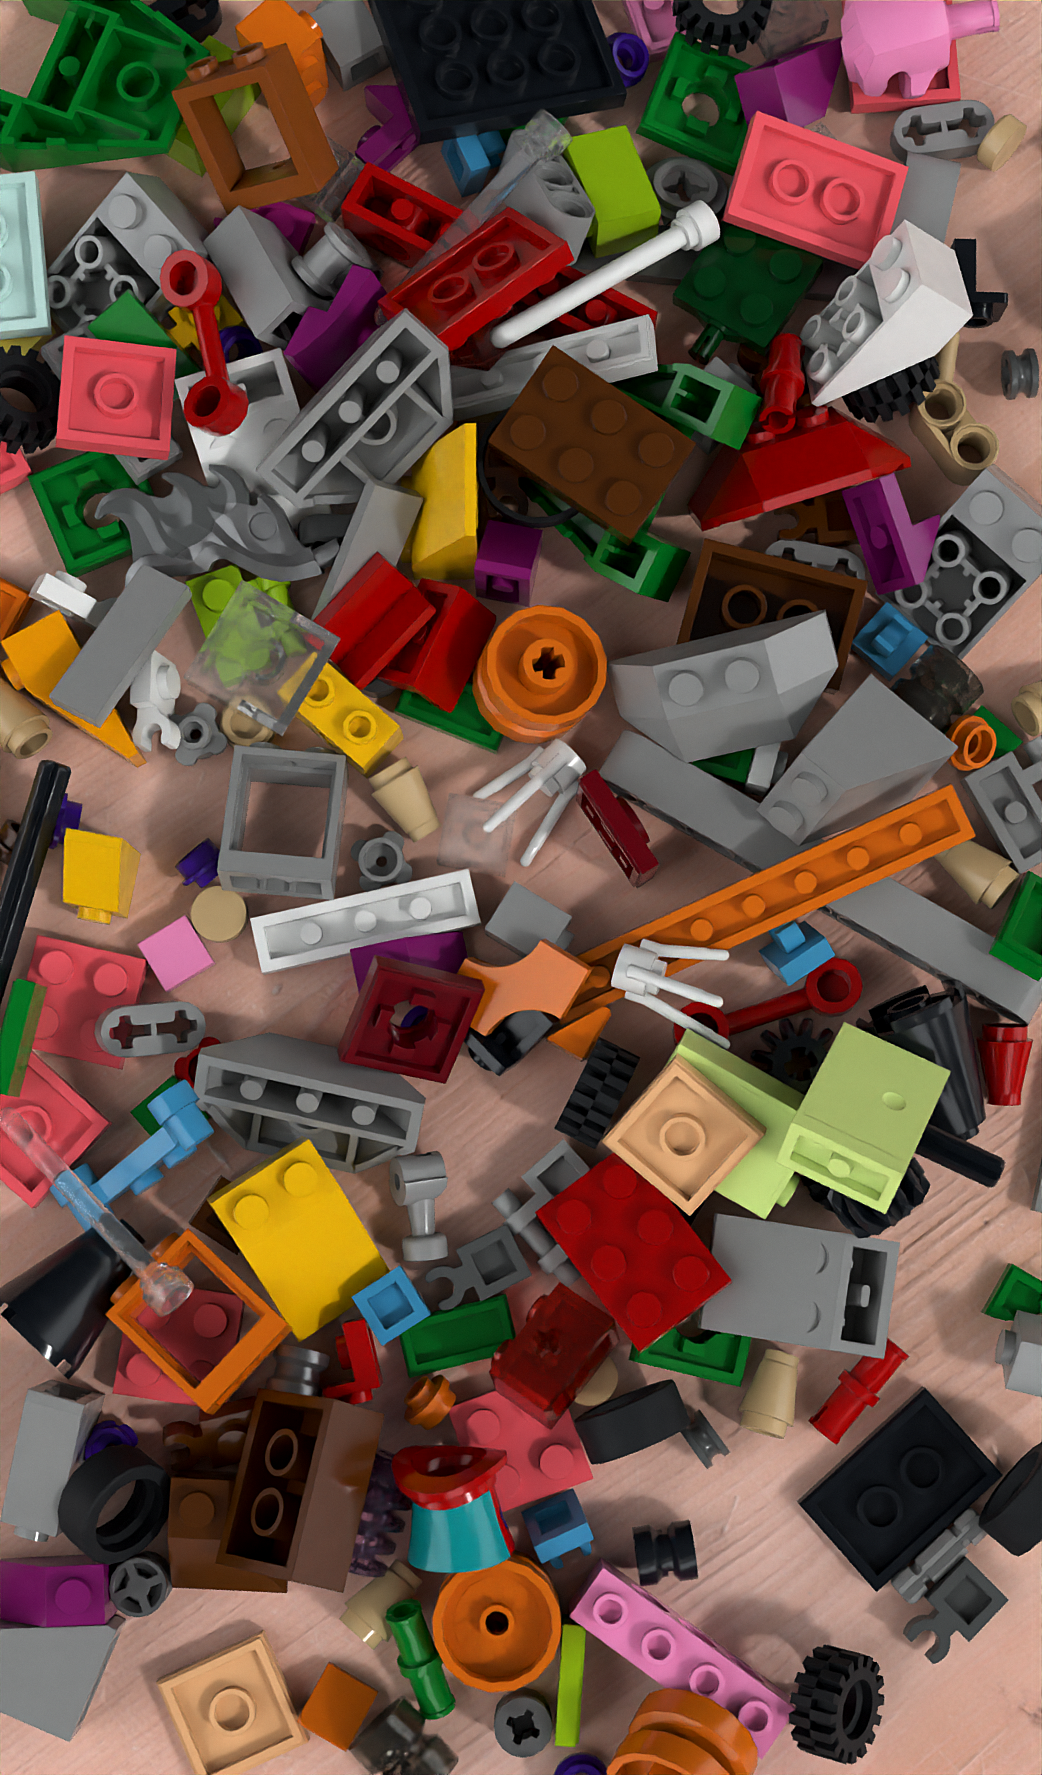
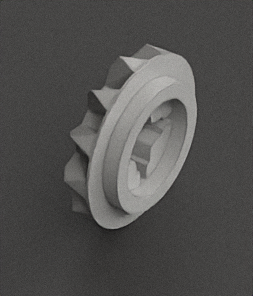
(698, 181)

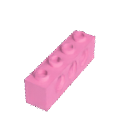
(677, 1651)

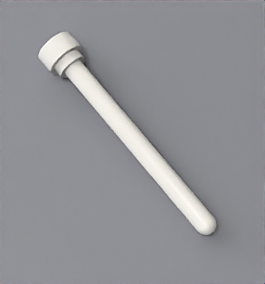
(692, 229)

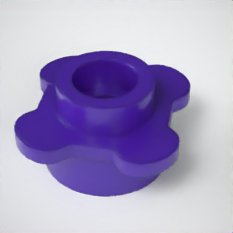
(68, 817)

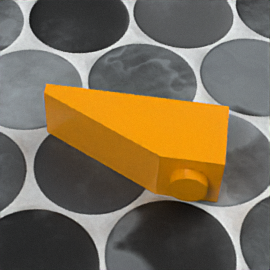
(40, 659)

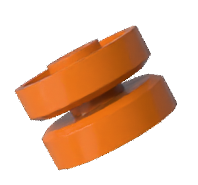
(539, 674)
(494, 1654)
(684, 1736)

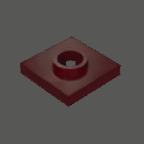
(617, 828)
(418, 1050)

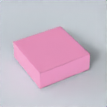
(176, 953)

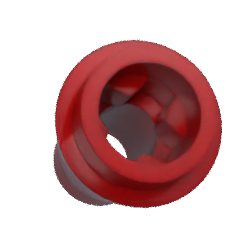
(1004, 1061)

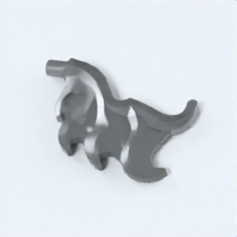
(207, 524)

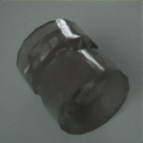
(939, 687)
(399, 1746)

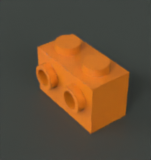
(278, 23)

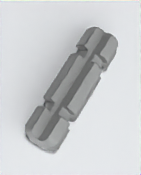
(939, 1556)

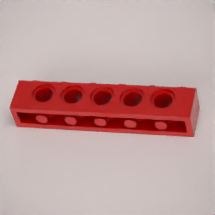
(409, 221)

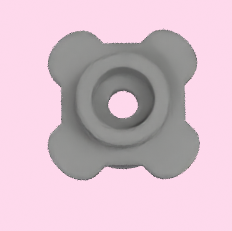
(209, 742)
(368, 852)

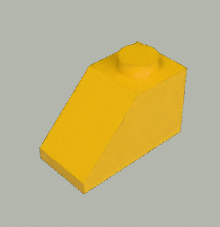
(98, 875)

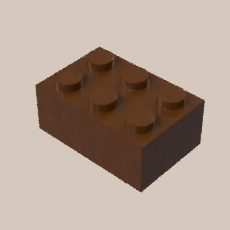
(590, 445)
(750, 588)
(300, 1489)

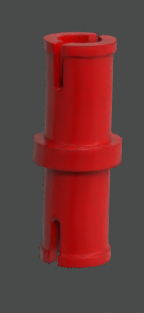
(782, 383)
(856, 1391)

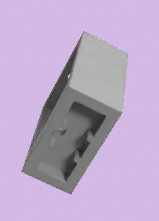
(276, 872)

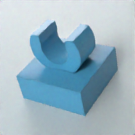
(471, 159)
(888, 641)
(795, 951)
(391, 1305)
(558, 1527)

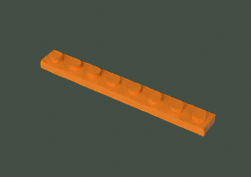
(787, 889)

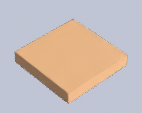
(684, 1134)
(233, 1708)

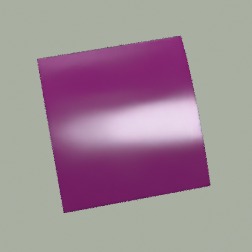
(331, 337)

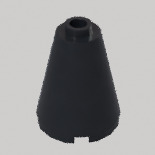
(940, 1032)
(65, 1298)

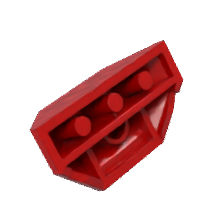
(775, 470)

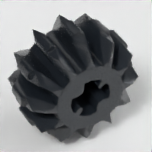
(782, 1053)
(867, 1221)

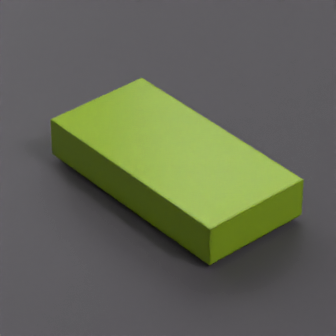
(569, 1683)

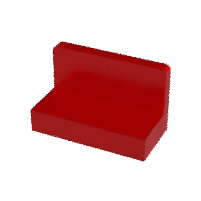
(374, 619)
(445, 649)

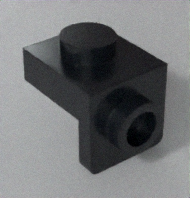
(985, 306)
(510, 1040)

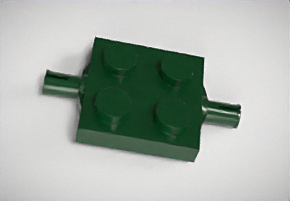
(744, 289)

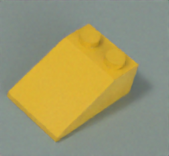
(447, 524)
(299, 1236)

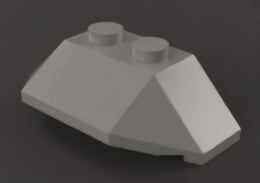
(367, 418)
(727, 687)
(285, 1088)

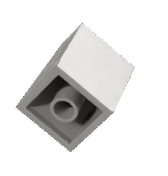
(857, 766)

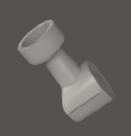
(416, 1183)

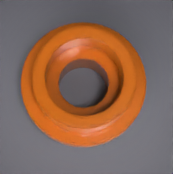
(974, 740)
(428, 1401)

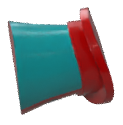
(453, 1507)

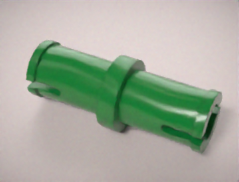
(420, 1659)

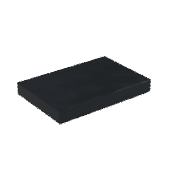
(899, 1488)

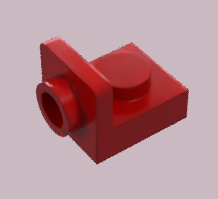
(356, 1351)

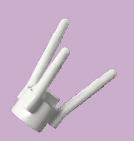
(551, 771)
(641, 972)

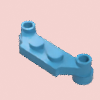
(173, 1143)

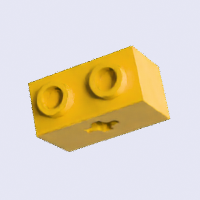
(349, 721)

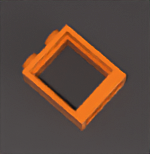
(238, 1363)

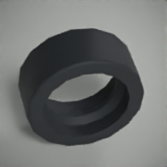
(632, 1422)
(93, 1486)
(1015, 1507)

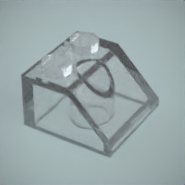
(261, 659)

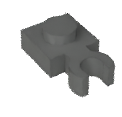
(487, 1264)
(962, 1602)

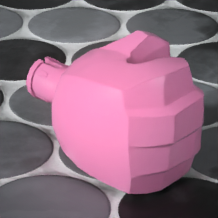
(907, 39)

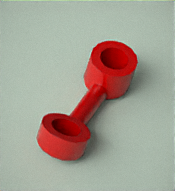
(195, 287)
(828, 991)

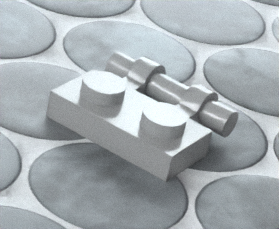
(1011, 805)
(547, 1179)

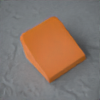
(581, 1035)
(337, 1706)

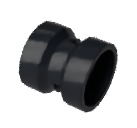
(661, 1553)

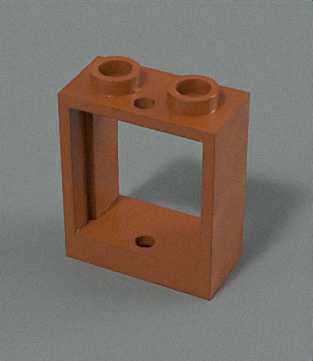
(275, 71)

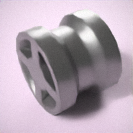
(297, 1370)
(130, 1589)
(527, 1711)

